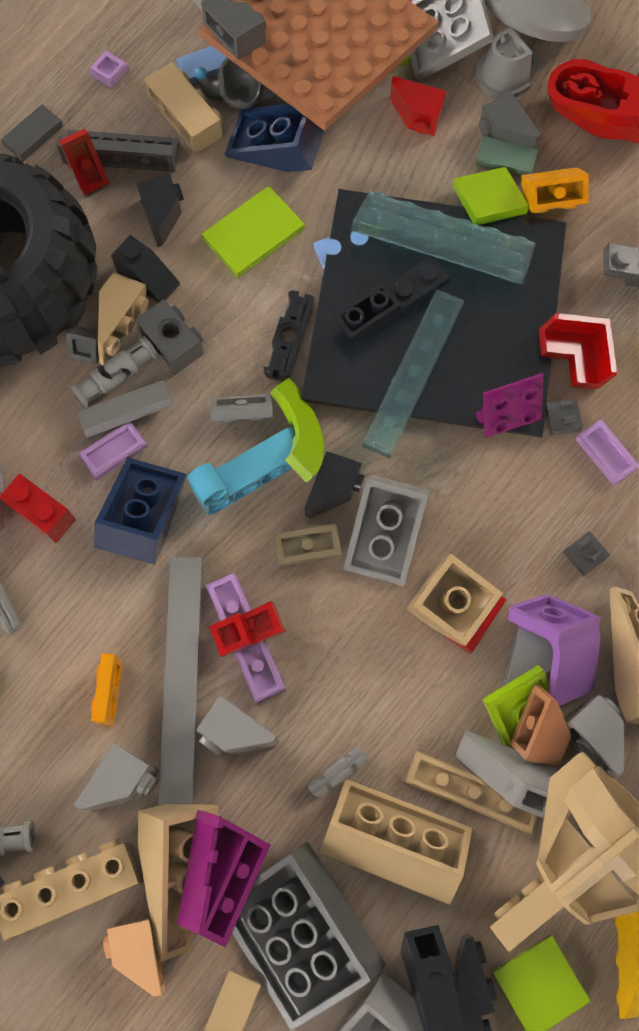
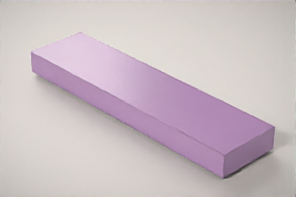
(256, 660)

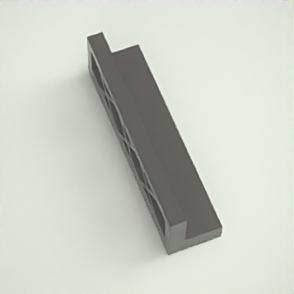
(132, 150)

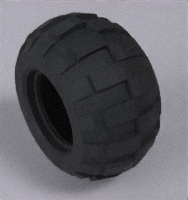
(54, 267)

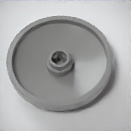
(544, 18)

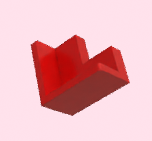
(586, 345)

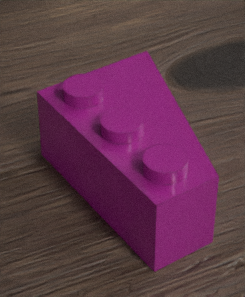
(219, 876)

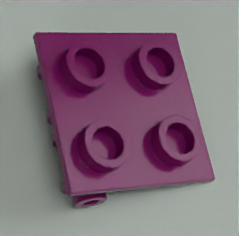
(512, 406)

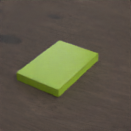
(253, 231)

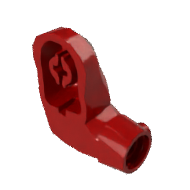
(597, 98)

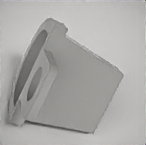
(507, 66)

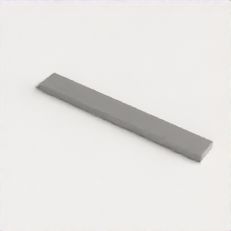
(181, 681)

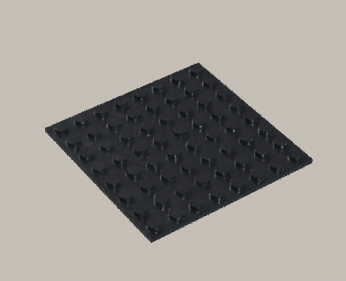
(486, 349)

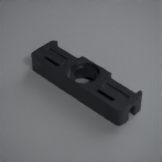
(286, 353)

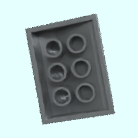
(304, 938)

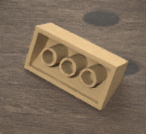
(398, 841)

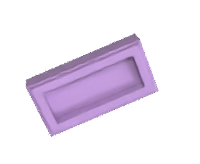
(113, 450)
(607, 452)

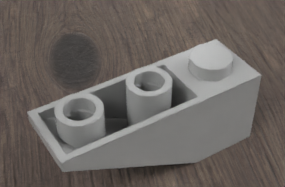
(507, 772)

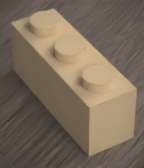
(184, 107)

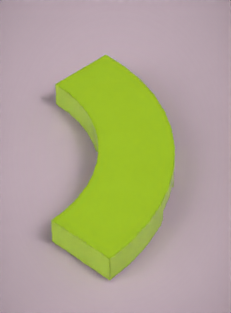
(308, 442)

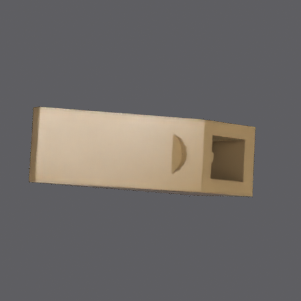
(119, 305)

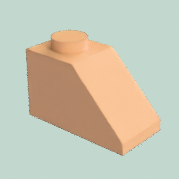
(134, 955)

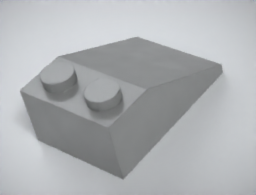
(386, 529)

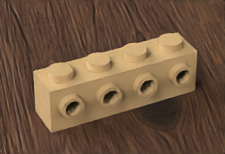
(68, 889)

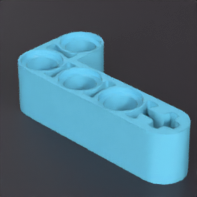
(243, 474)

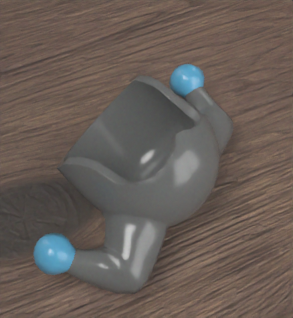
(234, 86)

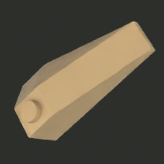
(626, 651)

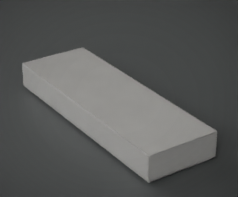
(124, 408)

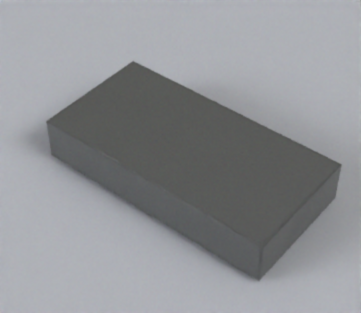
(32, 132)

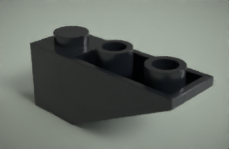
(431, 979)

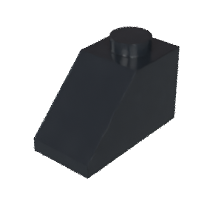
(161, 205)
(143, 265)
(334, 484)

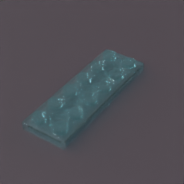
(444, 237)

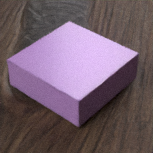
(108, 69)

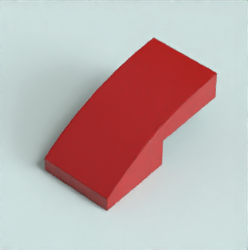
(247, 629)

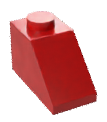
(418, 104)

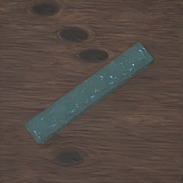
(413, 374)

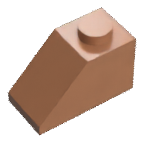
(542, 730)

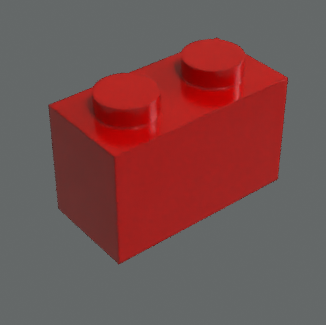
(37, 508)

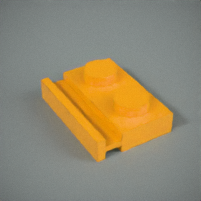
(107, 690)

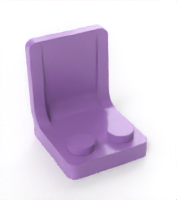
(573, 638)

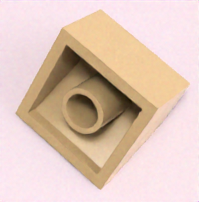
(454, 600)

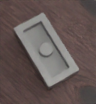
(241, 407)

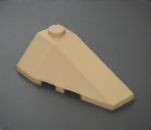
(164, 854)

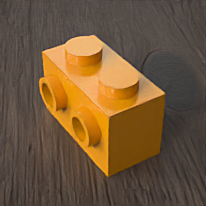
(556, 189)

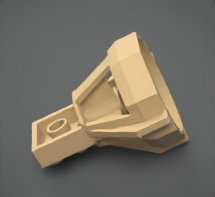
(569, 868)

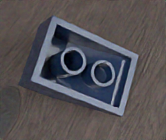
(275, 138)
(139, 511)

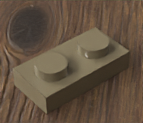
(307, 545)

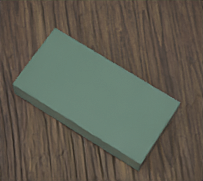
(500, 153)

